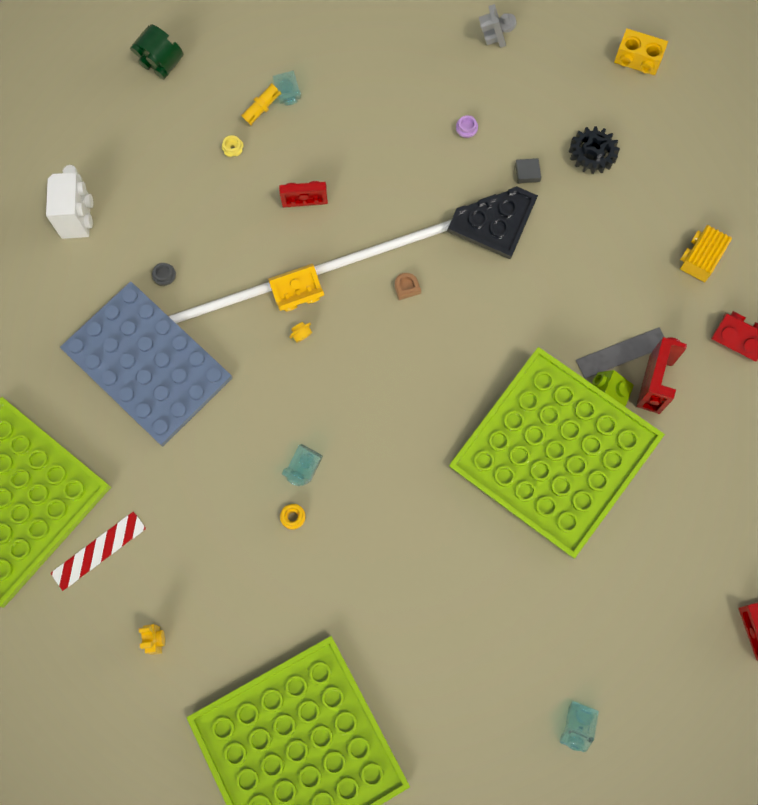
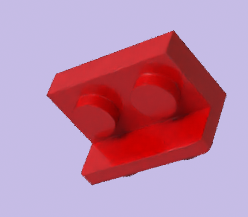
(303, 194)

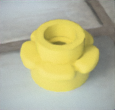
(232, 141)

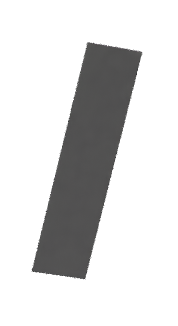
(619, 353)

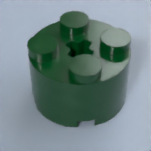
(157, 51)

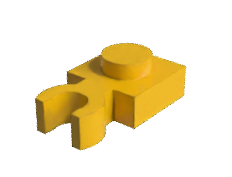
(152, 639)

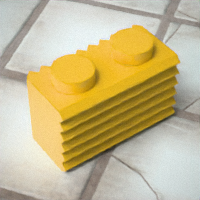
(705, 253)

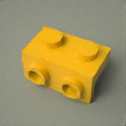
(296, 288)

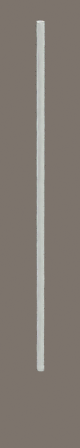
(320, 269)

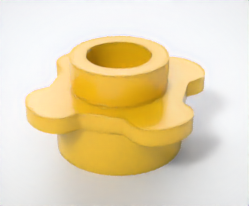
(300, 332)

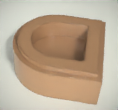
(406, 286)

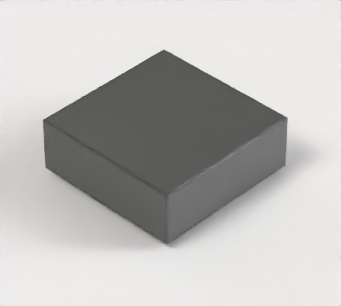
(528, 170)

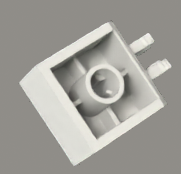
(69, 204)

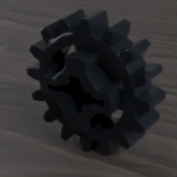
(594, 149)

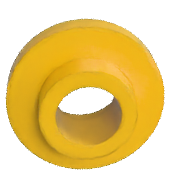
(289, 509)

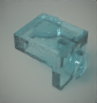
(288, 86)
(302, 466)
(579, 727)

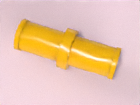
(261, 104)

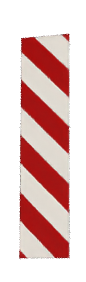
(98, 551)

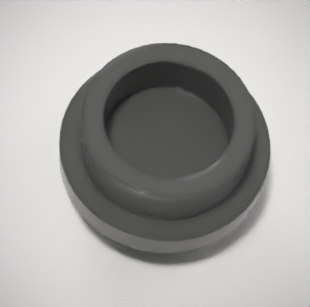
(163, 274)

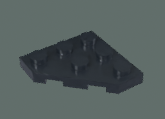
(495, 220)

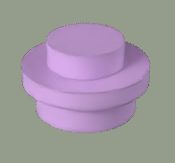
(467, 126)

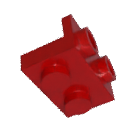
(738, 335)

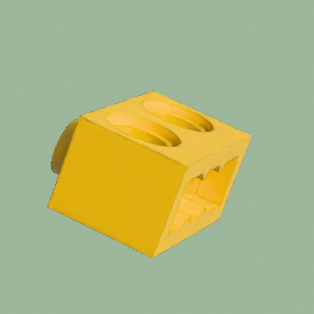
(641, 51)

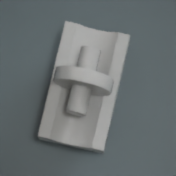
(494, 26)

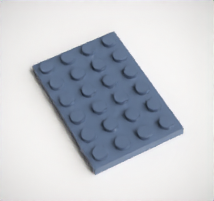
(146, 363)

